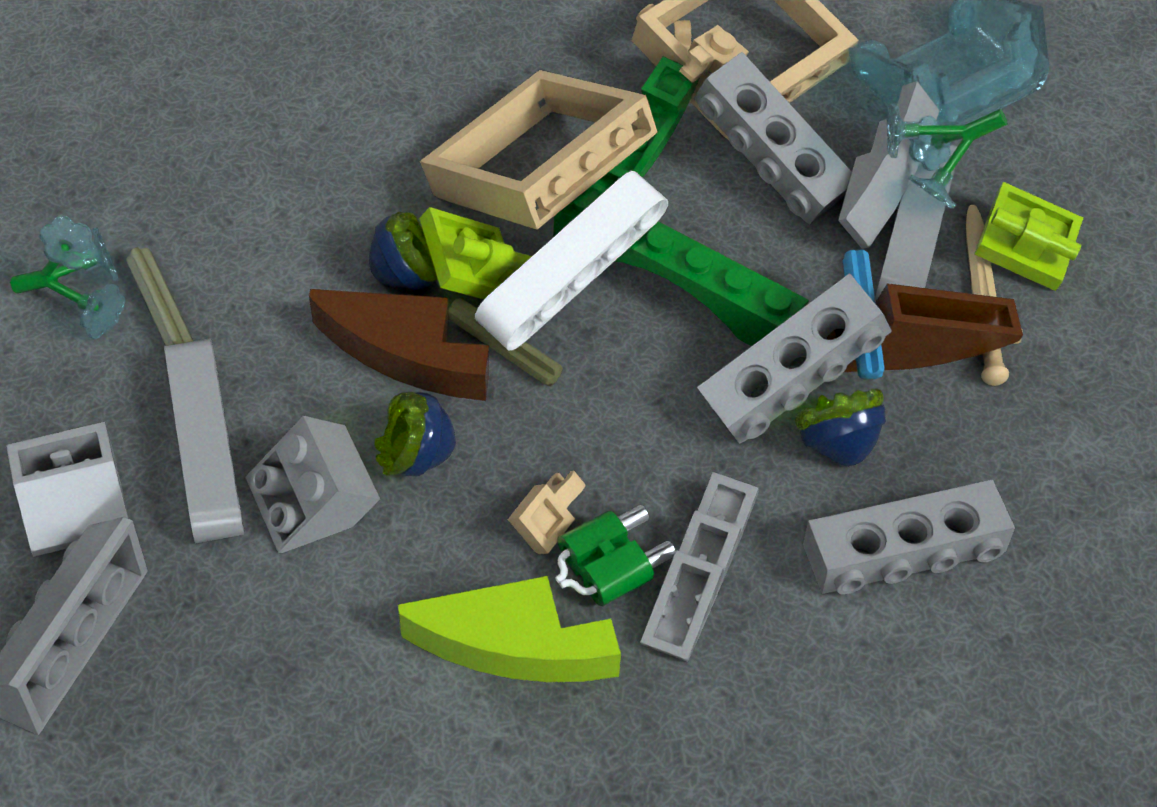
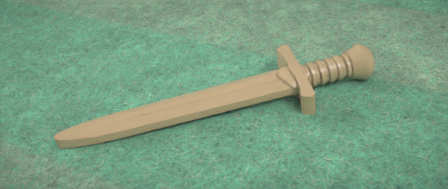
(982, 283)

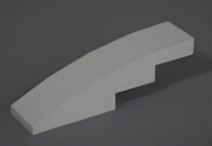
(879, 180)
(699, 567)

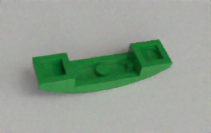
(668, 98)

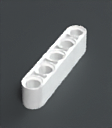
(571, 260)

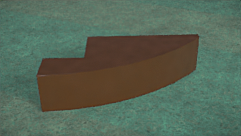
(941, 326)
(403, 340)

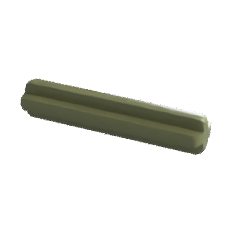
(158, 297)
(525, 356)

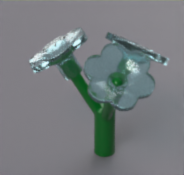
(931, 145)
(72, 246)

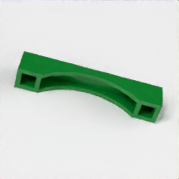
(734, 293)

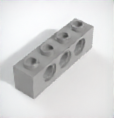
(774, 118)
(802, 335)
(925, 519)

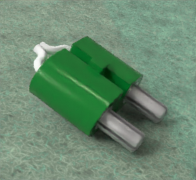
(607, 558)

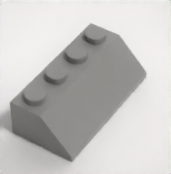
(68, 621)

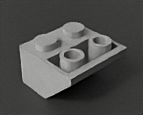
(311, 484)
(65, 485)

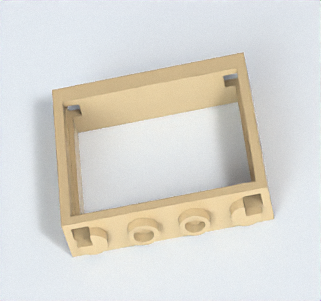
(810, 15)
(620, 128)

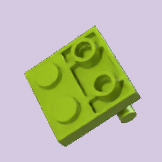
(1030, 236)
(468, 253)

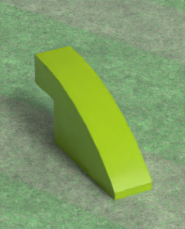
(512, 634)

